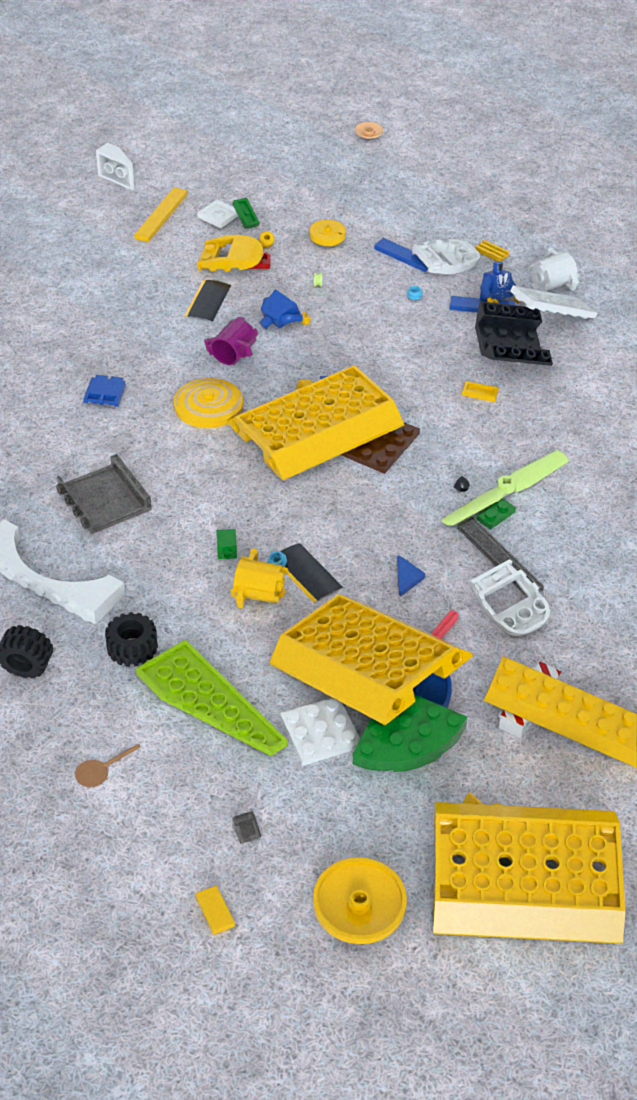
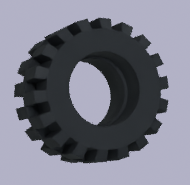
(134, 650)
(25, 651)

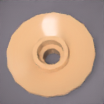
(368, 130)

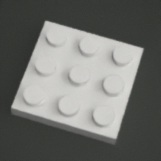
(320, 730)

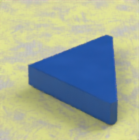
(407, 575)

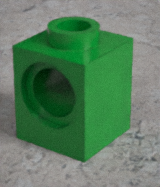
(226, 544)

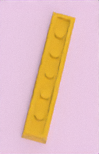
(160, 214)

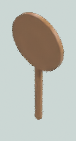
(94, 772)

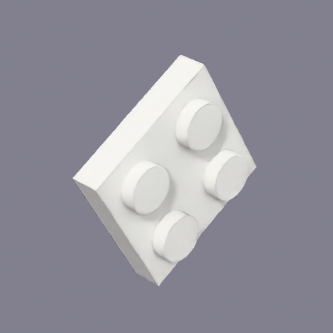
(218, 213)

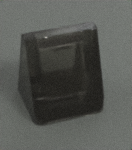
(246, 827)

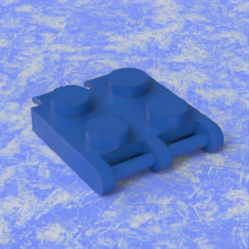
(105, 390)

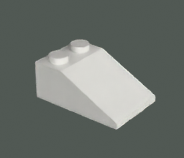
(115, 165)

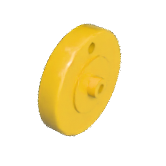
(327, 232)

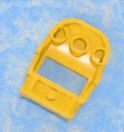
(244, 253)

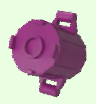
(232, 342)

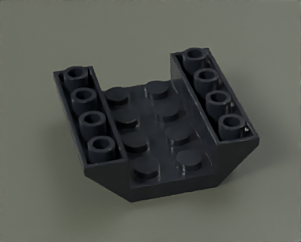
(510, 334)

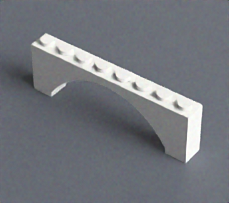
(85, 598)

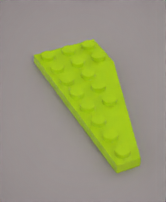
(196, 687)

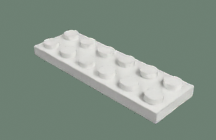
(553, 302)

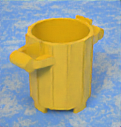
(258, 580)

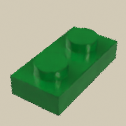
(245, 213)
(496, 513)

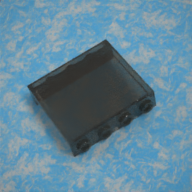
(105, 496)

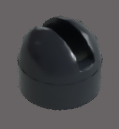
(462, 484)

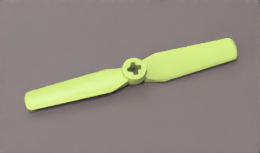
(517, 481)

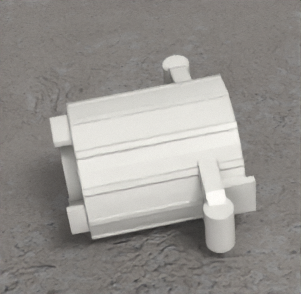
(554, 271)

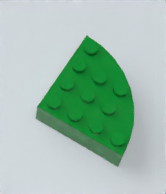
(410, 739)

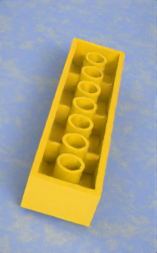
(564, 710)

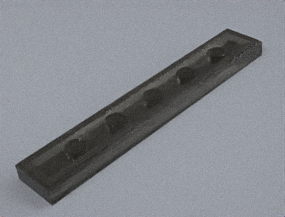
(492, 548)

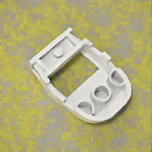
(458, 254)
(520, 618)

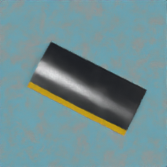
(208, 300)
(309, 573)

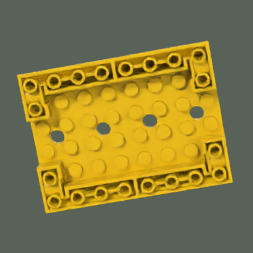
(354, 416)
(364, 656)
(528, 896)

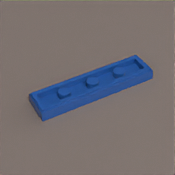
(400, 253)
(470, 304)

